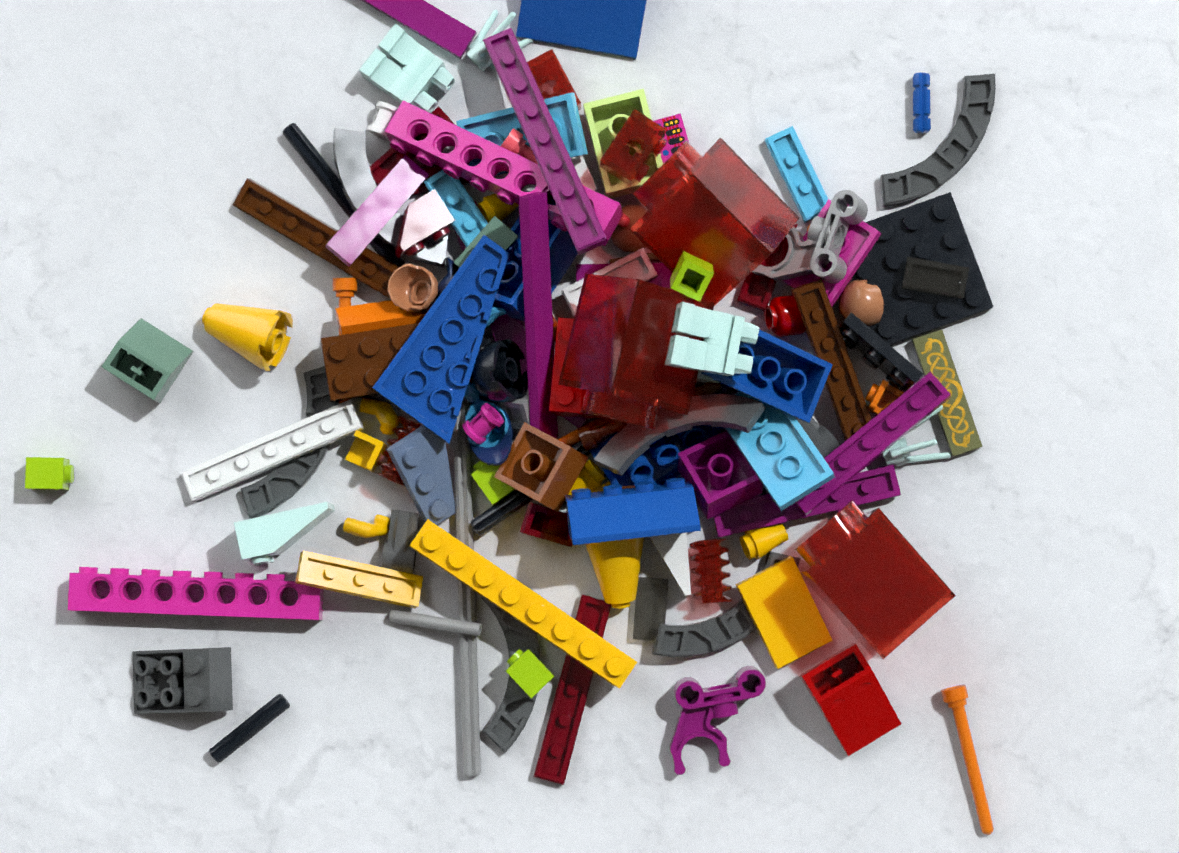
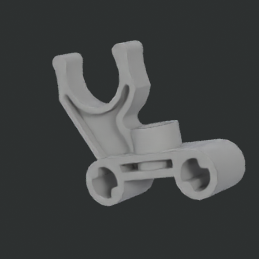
(823, 243)

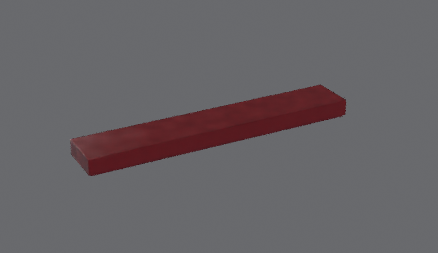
(570, 700)

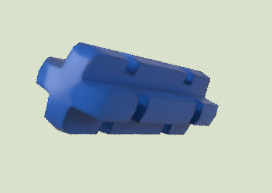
(921, 103)

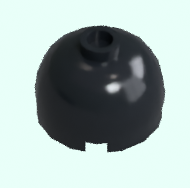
(499, 373)

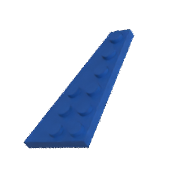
(440, 354)

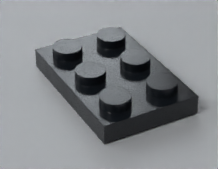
(879, 353)

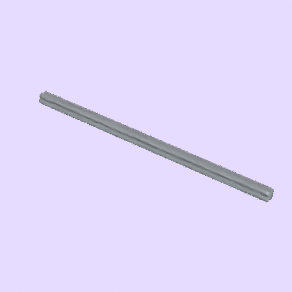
(466, 601)

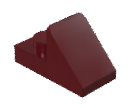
(546, 524)

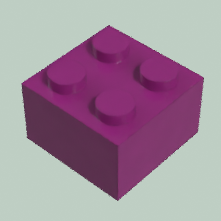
(718, 474)

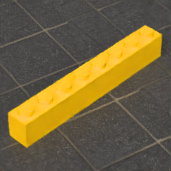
(523, 604)

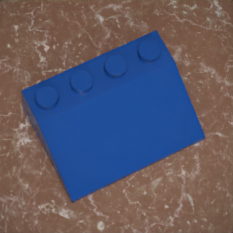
(589, 25)

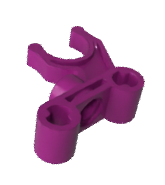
(708, 704)

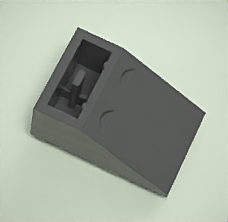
(182, 680)

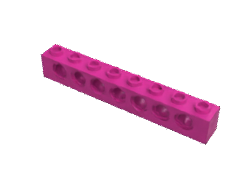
(411, 121)
(83, 594)

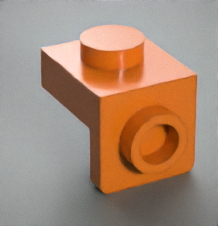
(881, 396)

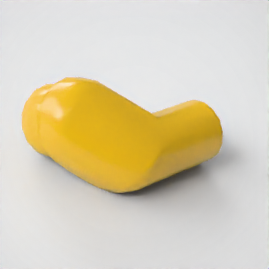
(383, 412)
(365, 529)

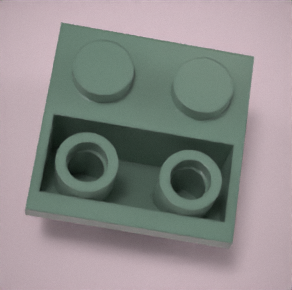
(147, 359)

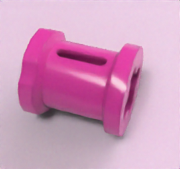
(483, 423)

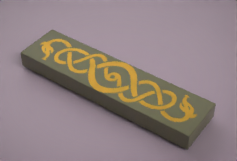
(956, 416)

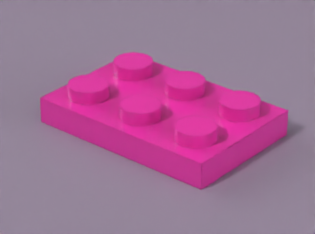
(855, 248)

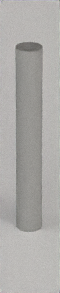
(435, 622)

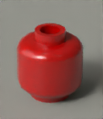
(783, 317)

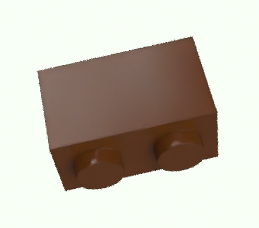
(541, 467)

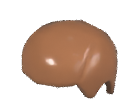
(622, 236)
(412, 288)
(863, 301)

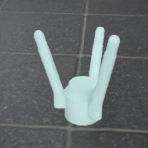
(478, 52)
(900, 451)

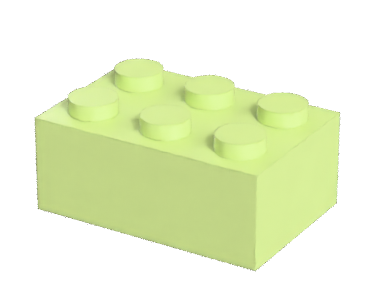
(604, 122)

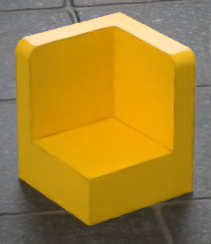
(365, 451)

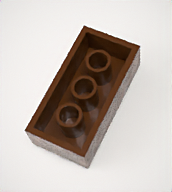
(360, 358)

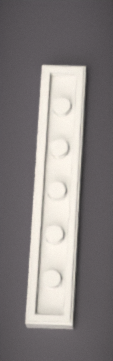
(272, 450)

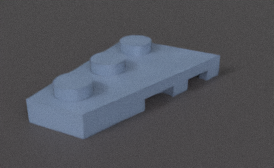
(425, 471)

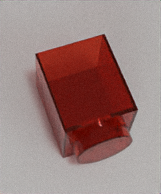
(712, 211)
(622, 350)
(871, 578)

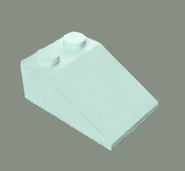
(275, 533)

